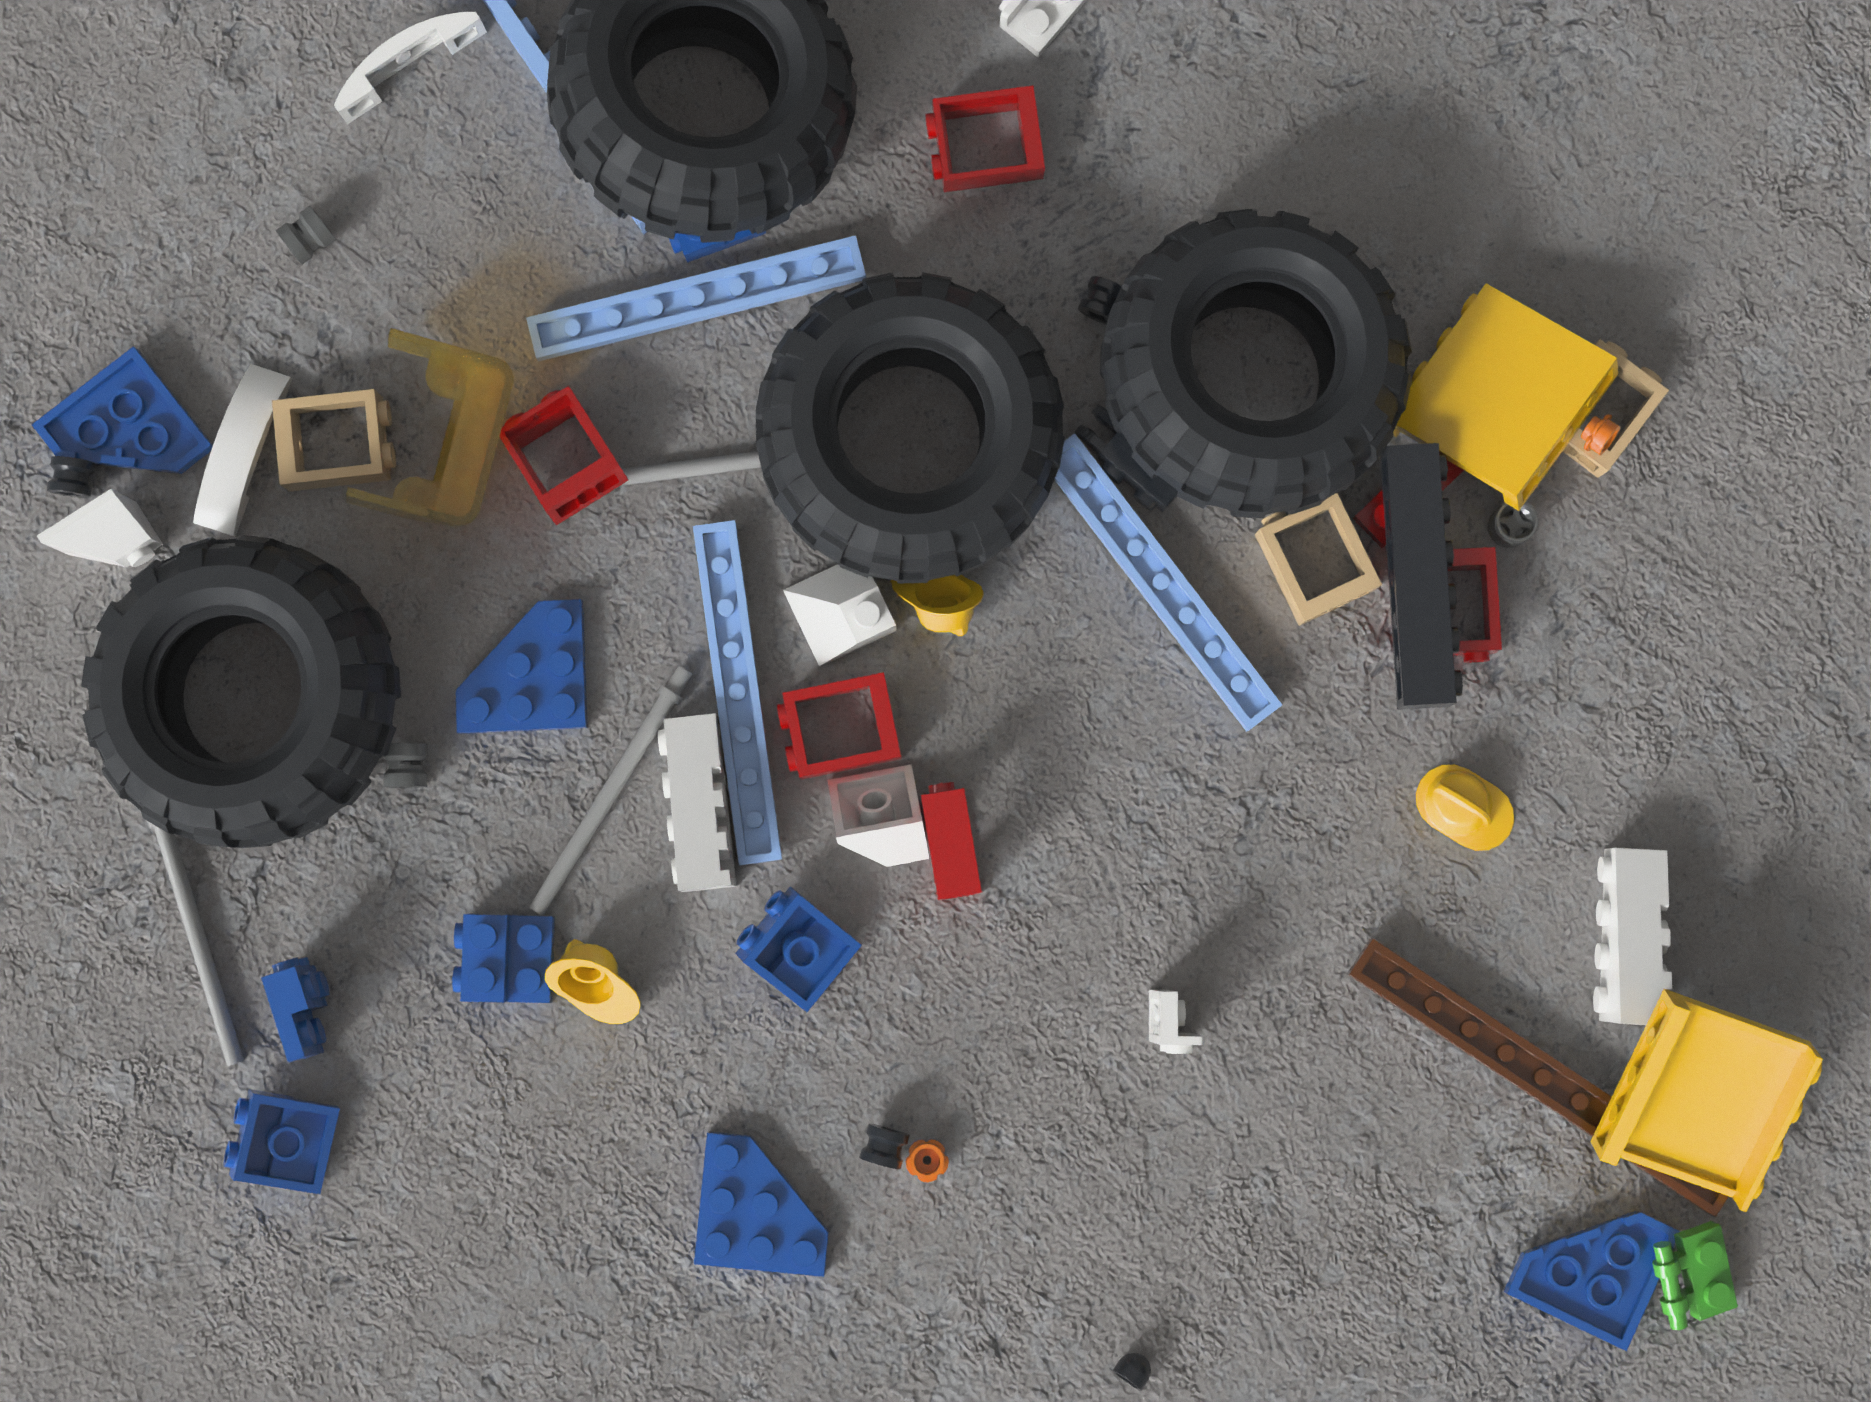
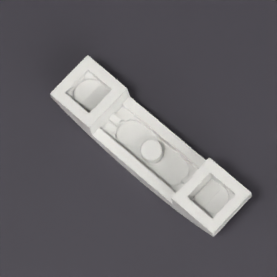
(452, 29)
(237, 449)

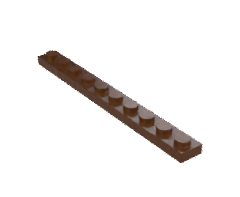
(1500, 1051)

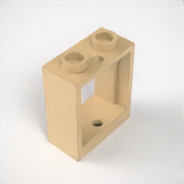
(1643, 381)
(290, 449)
(1301, 608)

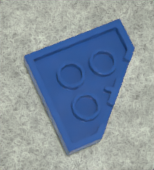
(125, 421)
(531, 676)
(754, 1214)
(1595, 1276)

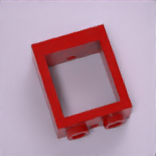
(985, 103)
(583, 486)
(1484, 560)
(789, 719)
(950, 841)

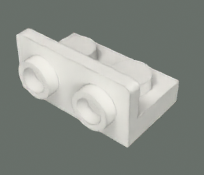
(1037, 21)
(1164, 1018)

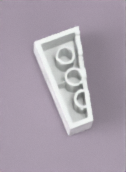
(698, 803)
(1632, 934)

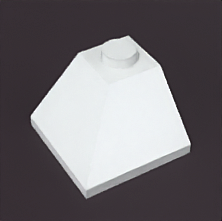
(105, 531)
(839, 612)
(879, 815)

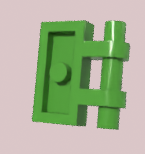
(1705, 1275)

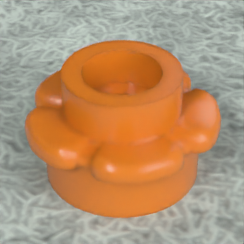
(1600, 434)
(917, 1167)

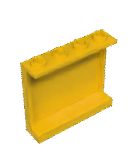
(1505, 393)
(1707, 1097)

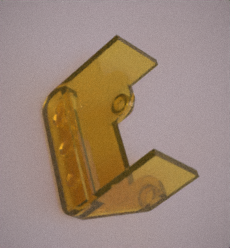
(480, 397)

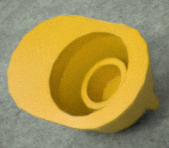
(943, 602)
(1465, 807)
(591, 982)

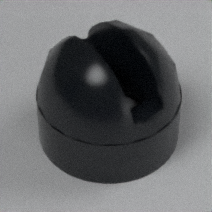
(1133, 1370)

